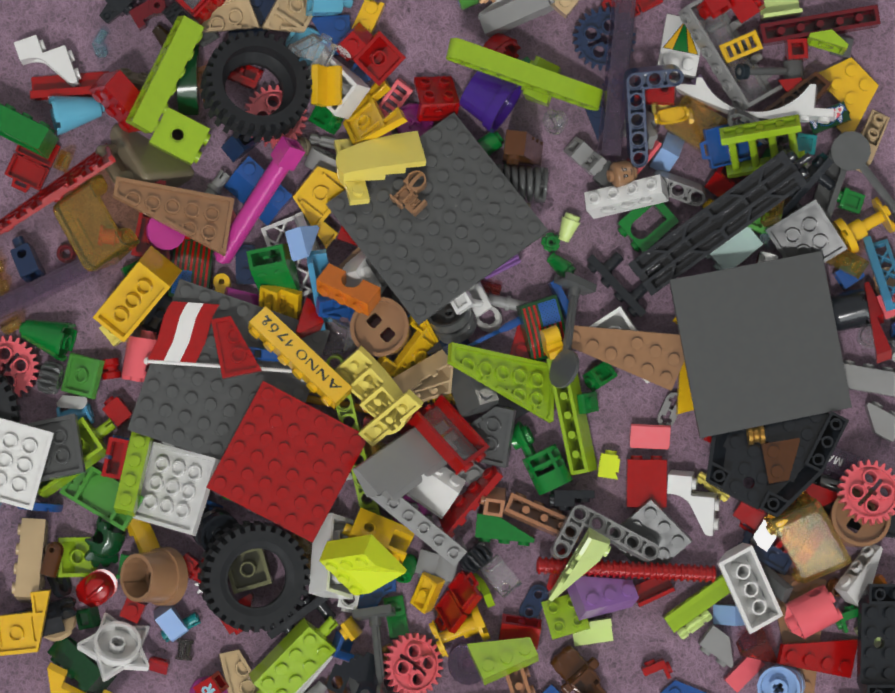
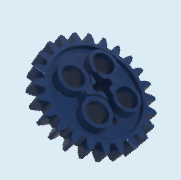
(597, 22)

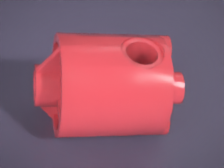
(136, 350)
(811, 612)

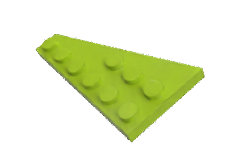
(512, 376)

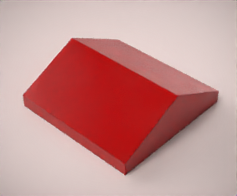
(378, 58)

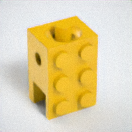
(389, 533)

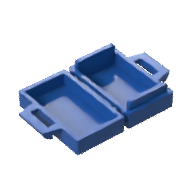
(718, 154)

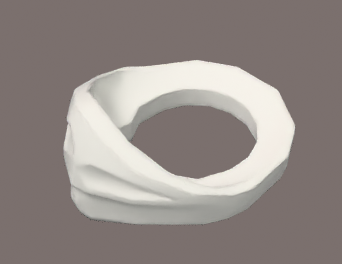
(493, 326)

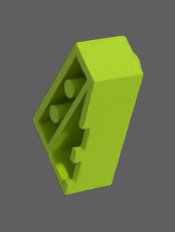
(502, 657)

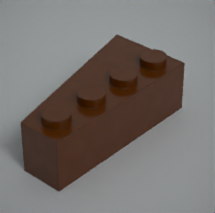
(822, 84)
(522, 148)

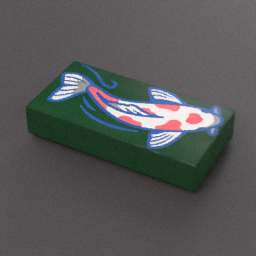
(841, 116)

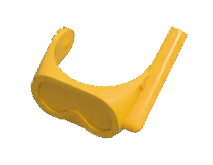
(673, 115)

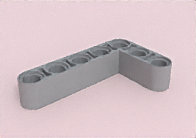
(606, 524)

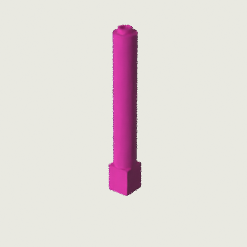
(285, 158)

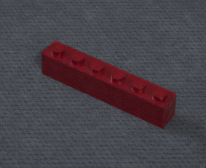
(839, 21)

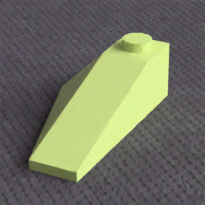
(586, 555)

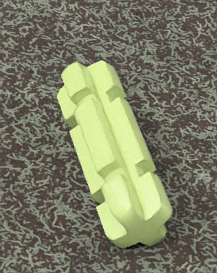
(695, 624)

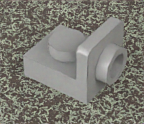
(473, 474)

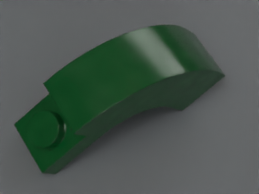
(187, 87)

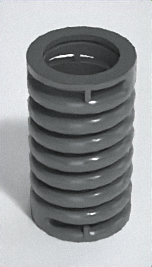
(527, 180)

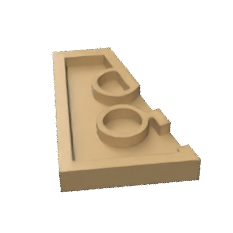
(236, 672)

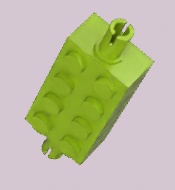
(93, 451)
(295, 658)

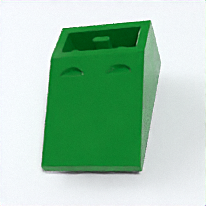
(273, 267)

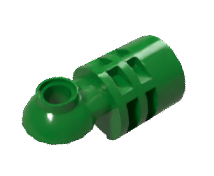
(541, 460)

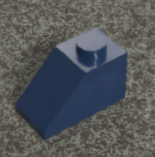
(238, 148)

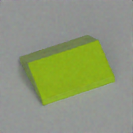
(828, 41)
(73, 561)

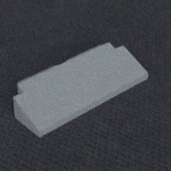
(399, 466)

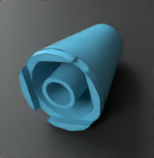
(73, 111)

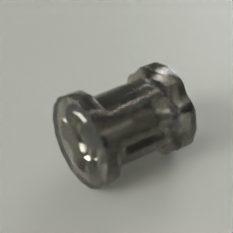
(187, 645)

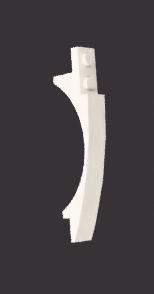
(803, 105)

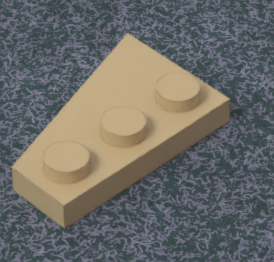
(232, 16)

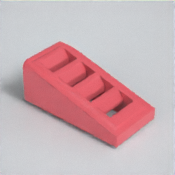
(402, 84)

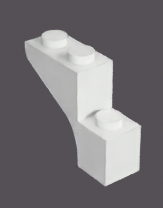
(58, 59)
(702, 503)

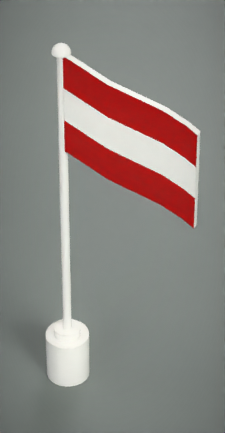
(185, 334)

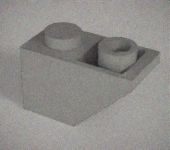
(880, 421)
(718, 644)

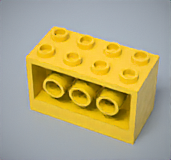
(137, 294)

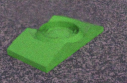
(98, 496)

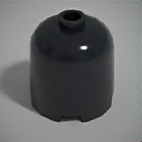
(850, 310)

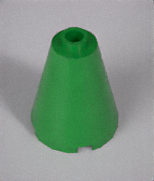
(50, 336)

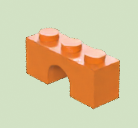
(360, 298)

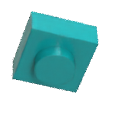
(807, 142)

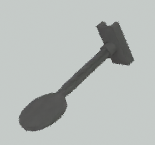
(851, 152)
(566, 363)
(374, 616)

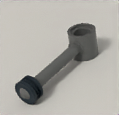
(790, 70)

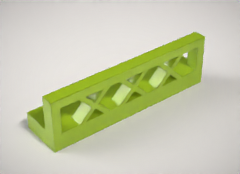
(696, 604)

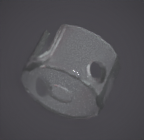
(501, 576)

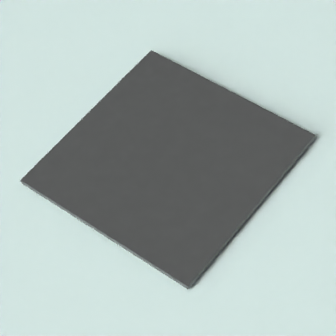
(458, 239)
(760, 344)
(194, 403)

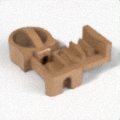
(410, 197)

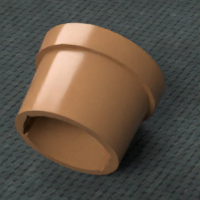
(370, 338)
(867, 534)
(155, 576)

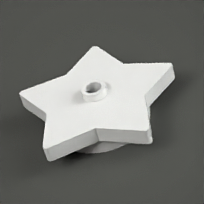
(116, 647)

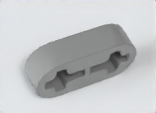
(665, 408)

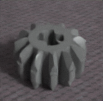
(50, 377)

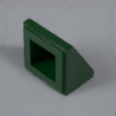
(88, 618)

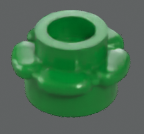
(550, 247)

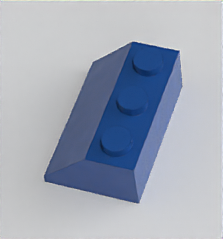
(245, 180)

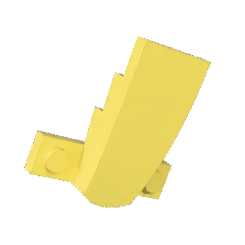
(374, 161)
(378, 395)

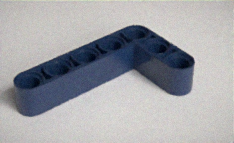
(639, 106)

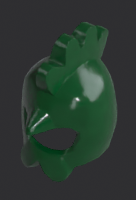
(104, 544)

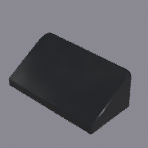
(155, 316)

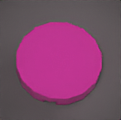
(162, 235)

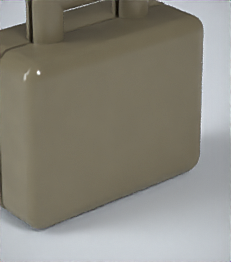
(142, 161)

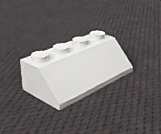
(438, 491)
(322, 581)
(749, 587)

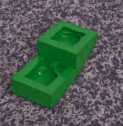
(397, 624)

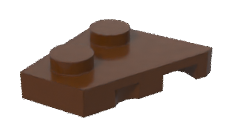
(779, 459)

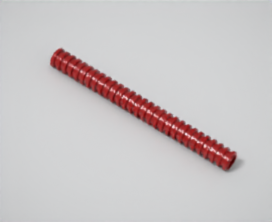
(634, 570)

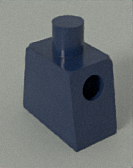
(26, 260)

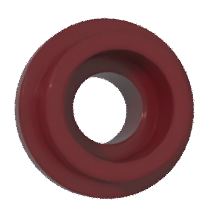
(61, 249)

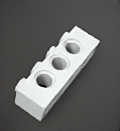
(632, 196)

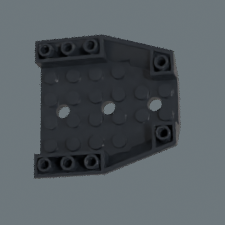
(734, 460)
(876, 620)

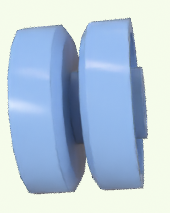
(788, 676)

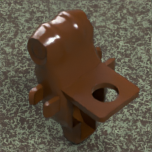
(577, 672)

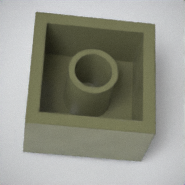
(250, 571)

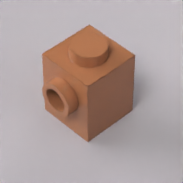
(494, 503)

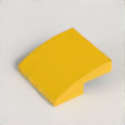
(281, 300)

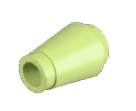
(568, 226)

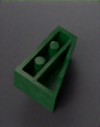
(79, 665)

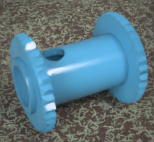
(86, 412)

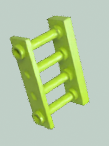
(754, 131)

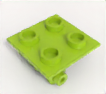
(562, 617)

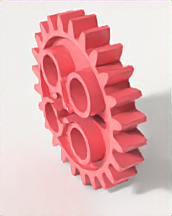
(260, 106)
(21, 378)
(856, 479)
(421, 649)

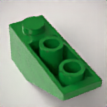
(498, 528)

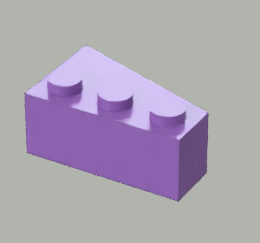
(601, 596)

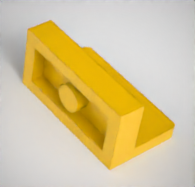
(326, 85)

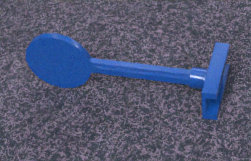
(555, 289)

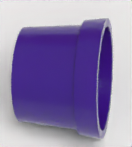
(490, 99)

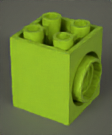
(193, 136)

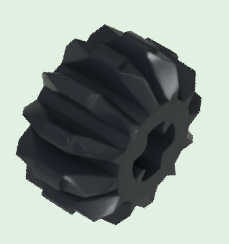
(476, 557)

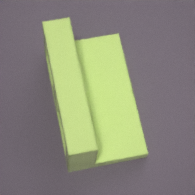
(780, 9)
(599, 632)

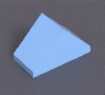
(667, 153)
(301, 241)
(727, 615)
(170, 622)

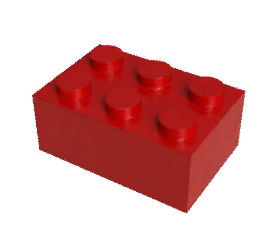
(117, 96)

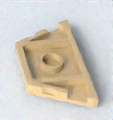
(287, 16)

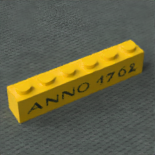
(299, 357)

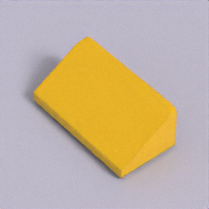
(427, 592)

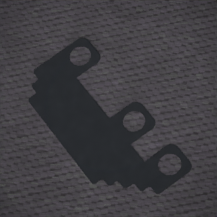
(361, 670)

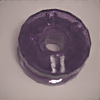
(455, 665)

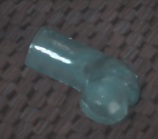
(98, 44)

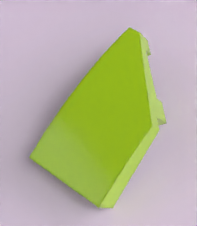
(482, 587)

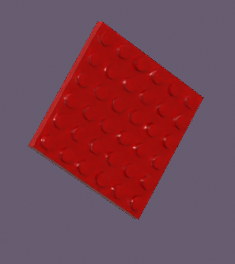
(287, 461)

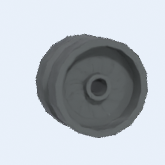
(451, 326)

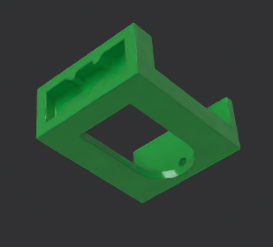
(644, 244)

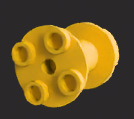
(858, 229)
(471, 626)

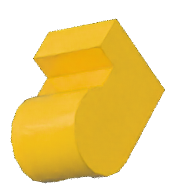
(220, 282)
(551, 341)

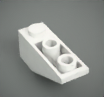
(859, 574)

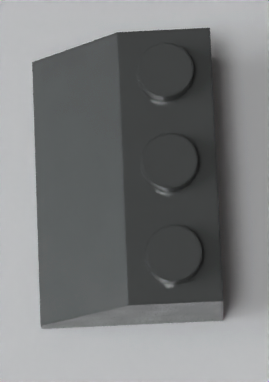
(470, 395)

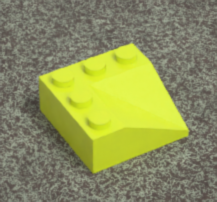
(361, 563)

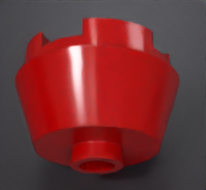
(503, 44)

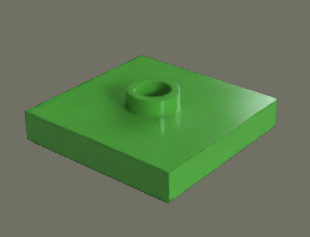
(82, 375)

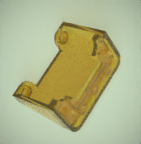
(92, 228)
(808, 539)

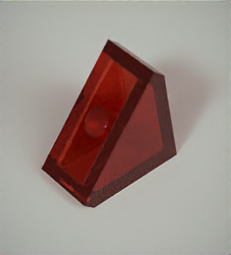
(756, 646)

